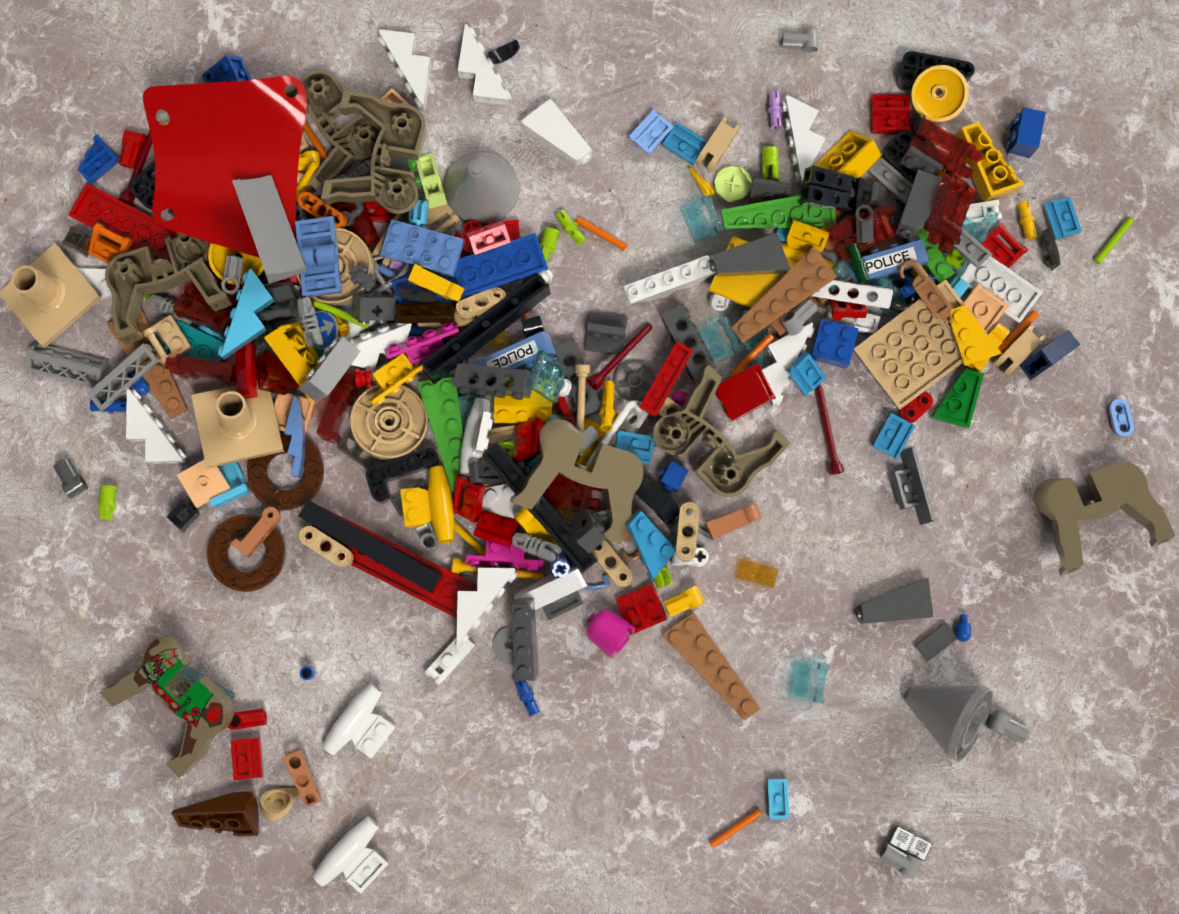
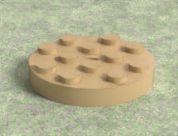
(351, 252)
(391, 441)

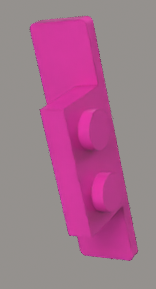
(422, 346)
(499, 555)

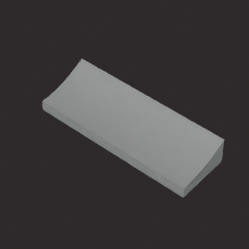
(269, 228)

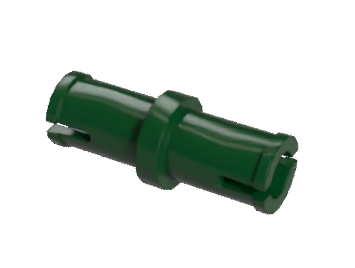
(857, 263)

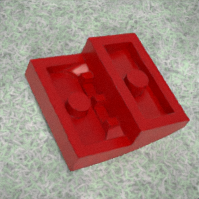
(889, 113)
(642, 608)

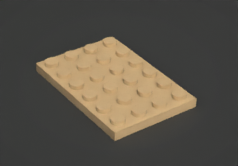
(912, 350)

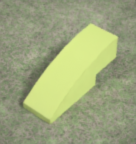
(431, 181)

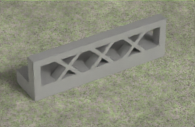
(66, 360)
(120, 374)

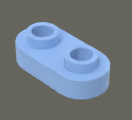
(1122, 418)

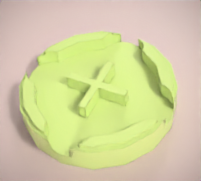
(732, 184)

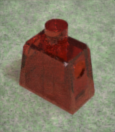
(273, 375)

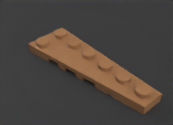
(791, 290)
(160, 379)
(703, 655)

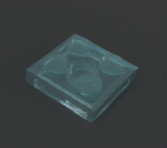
(547, 376)

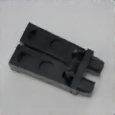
(833, 190)

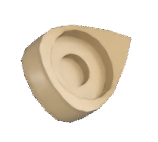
(279, 802)

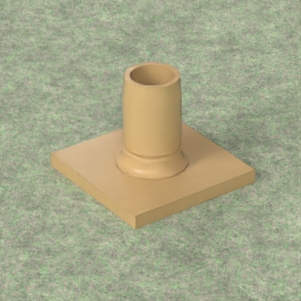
(49, 295)
(236, 427)

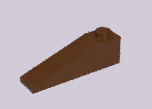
(230, 812)

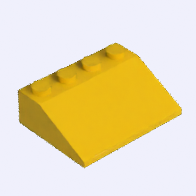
(747, 288)

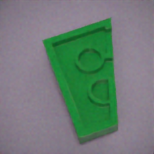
(961, 400)

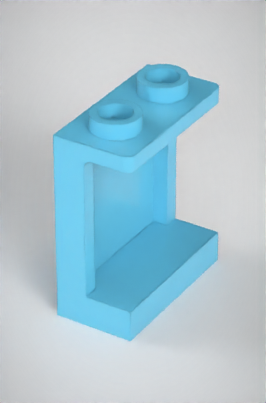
(237, 482)

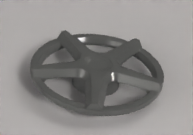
(633, 380)

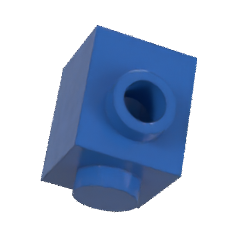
(673, 477)

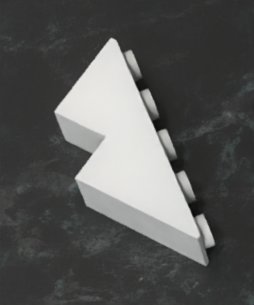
(412, 67)
(479, 68)
(802, 140)
(669, 281)
(375, 342)
(783, 354)
(144, 428)
(474, 604)

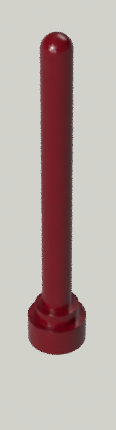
(126, 196)
(596, 380)
(835, 466)

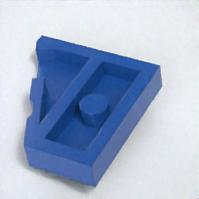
(97, 161)

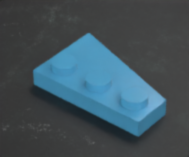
(652, 545)

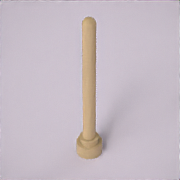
(582, 372)

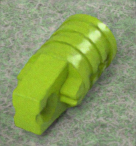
(549, 241)
(107, 502)

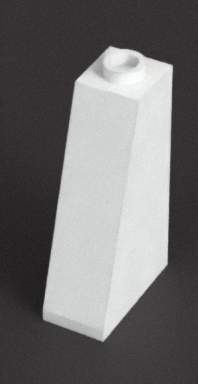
(556, 132)
(553, 587)

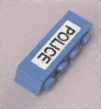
(888, 262)
(521, 354)

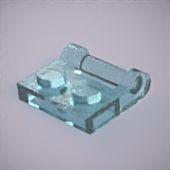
(697, 221)
(714, 341)
(802, 681)

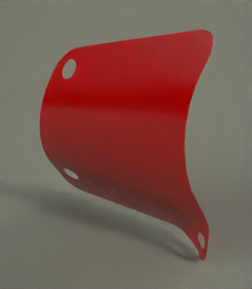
(218, 137)

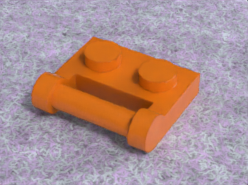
(103, 249)

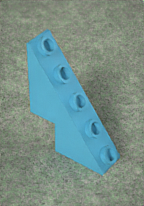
(245, 323)

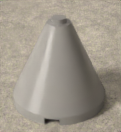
(481, 187)
(951, 714)

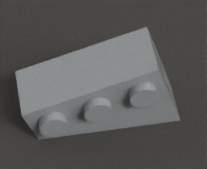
(329, 369)

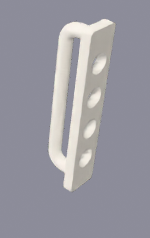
(883, 299)
(622, 423)

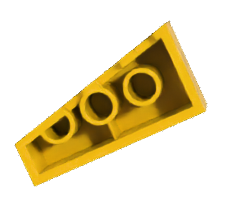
(992, 174)
(291, 348)

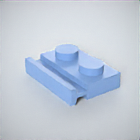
(651, 132)

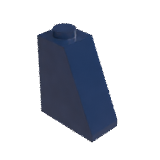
(1049, 355)

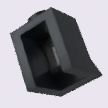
(183, 515)

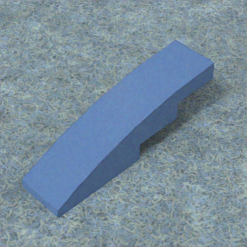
(296, 430)

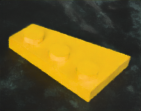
(970, 337)

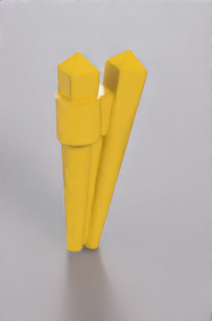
(705, 187)

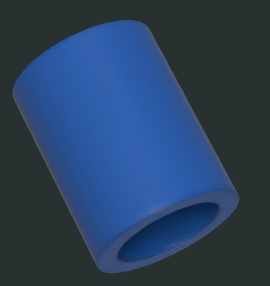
(302, 673)

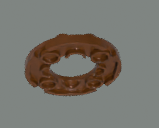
(288, 499)
(220, 564)

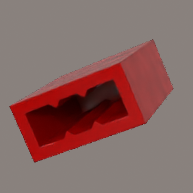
(745, 392)

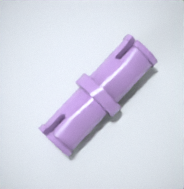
(775, 109)

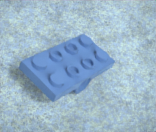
(422, 247)
(320, 256)

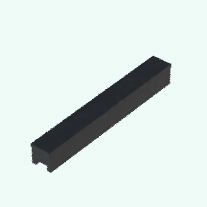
(485, 328)
(542, 510)
(370, 546)

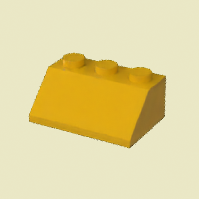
(851, 155)
(519, 411)

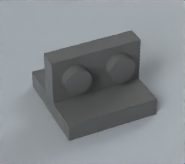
(767, 190)
(285, 303)
(605, 333)

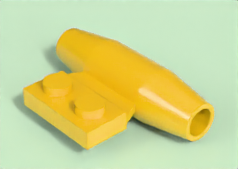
(802, 239)
(433, 505)

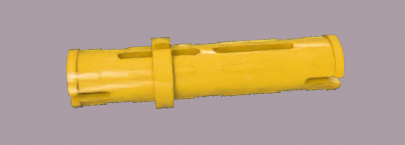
(607, 412)

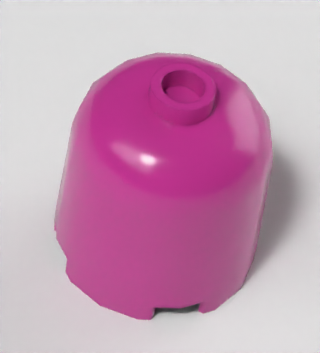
(608, 631)

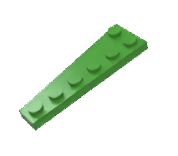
(776, 214)
(445, 419)

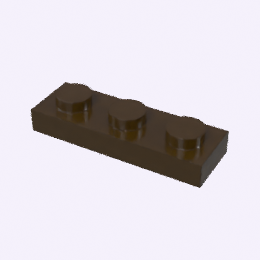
(424, 313)

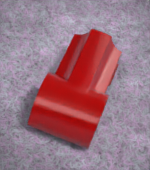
(132, 144)
(250, 718)

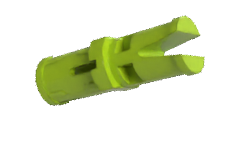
(570, 227)

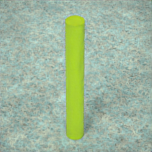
(1114, 239)
(339, 313)

